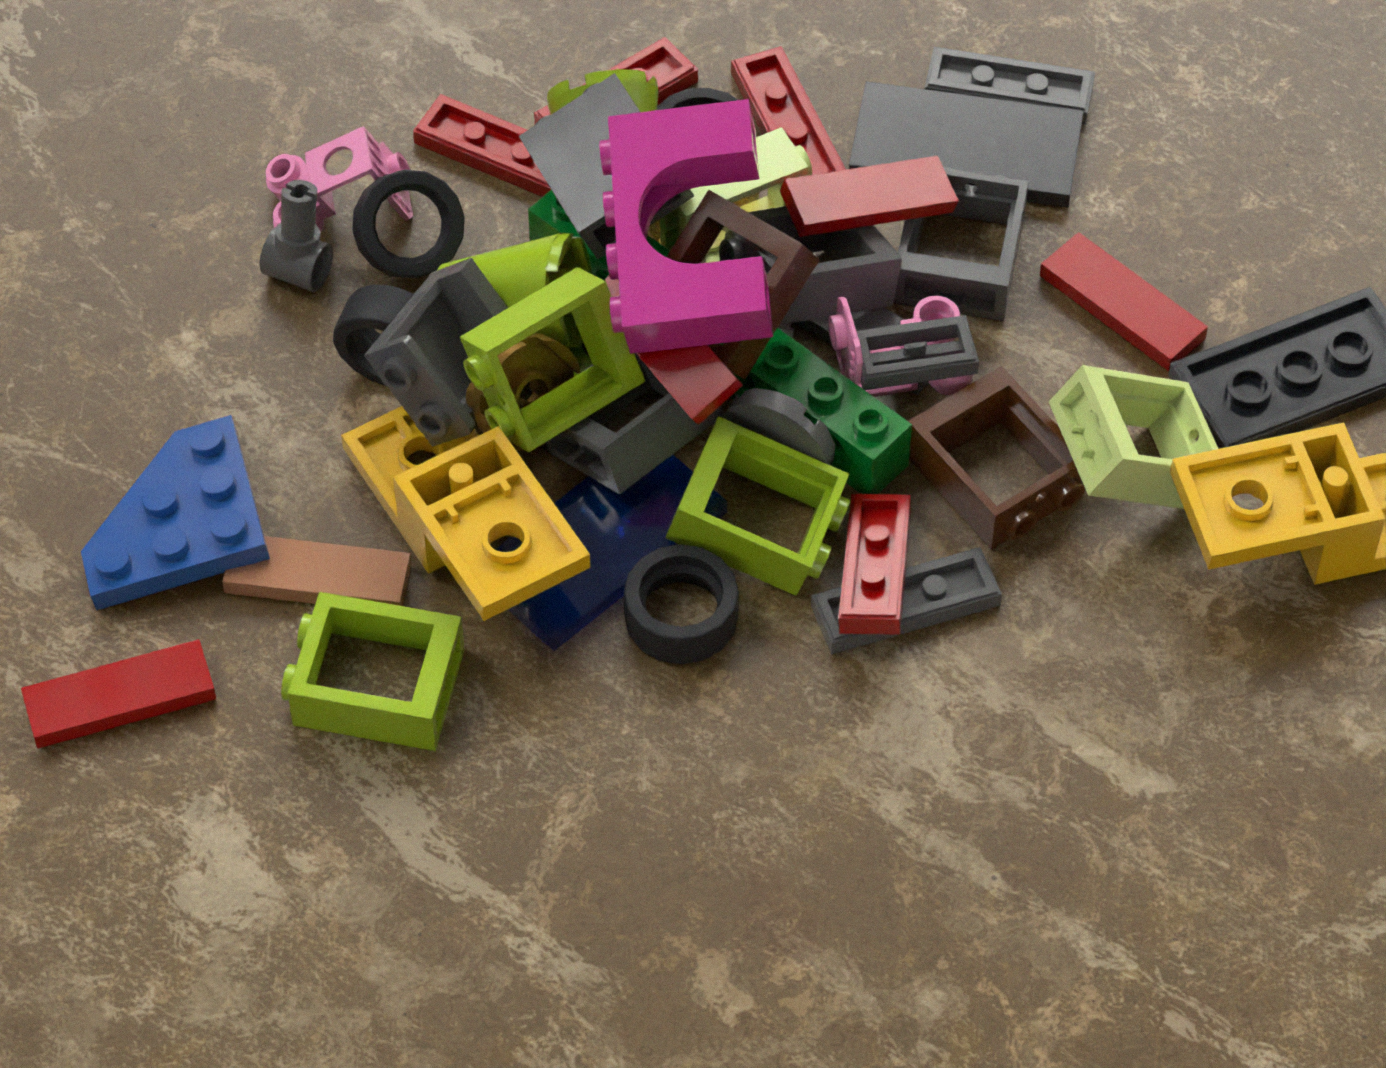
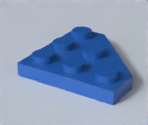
(179, 519)

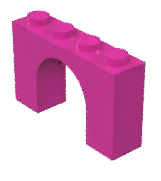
(651, 161)

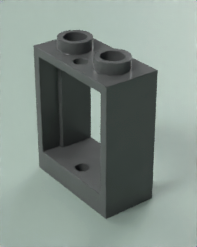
(861, 267)
(972, 286)
(637, 448)

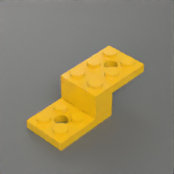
(1312, 495)
(462, 504)

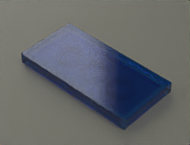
(616, 534)

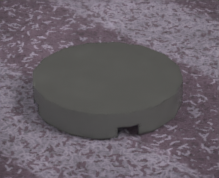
(782, 421)

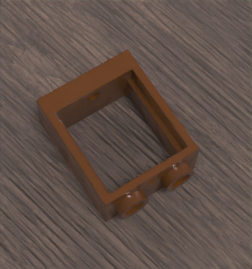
(785, 279)
(967, 415)

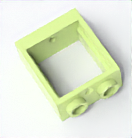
(776, 161)
(1093, 421)

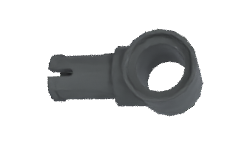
(294, 246)

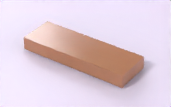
(305, 568)

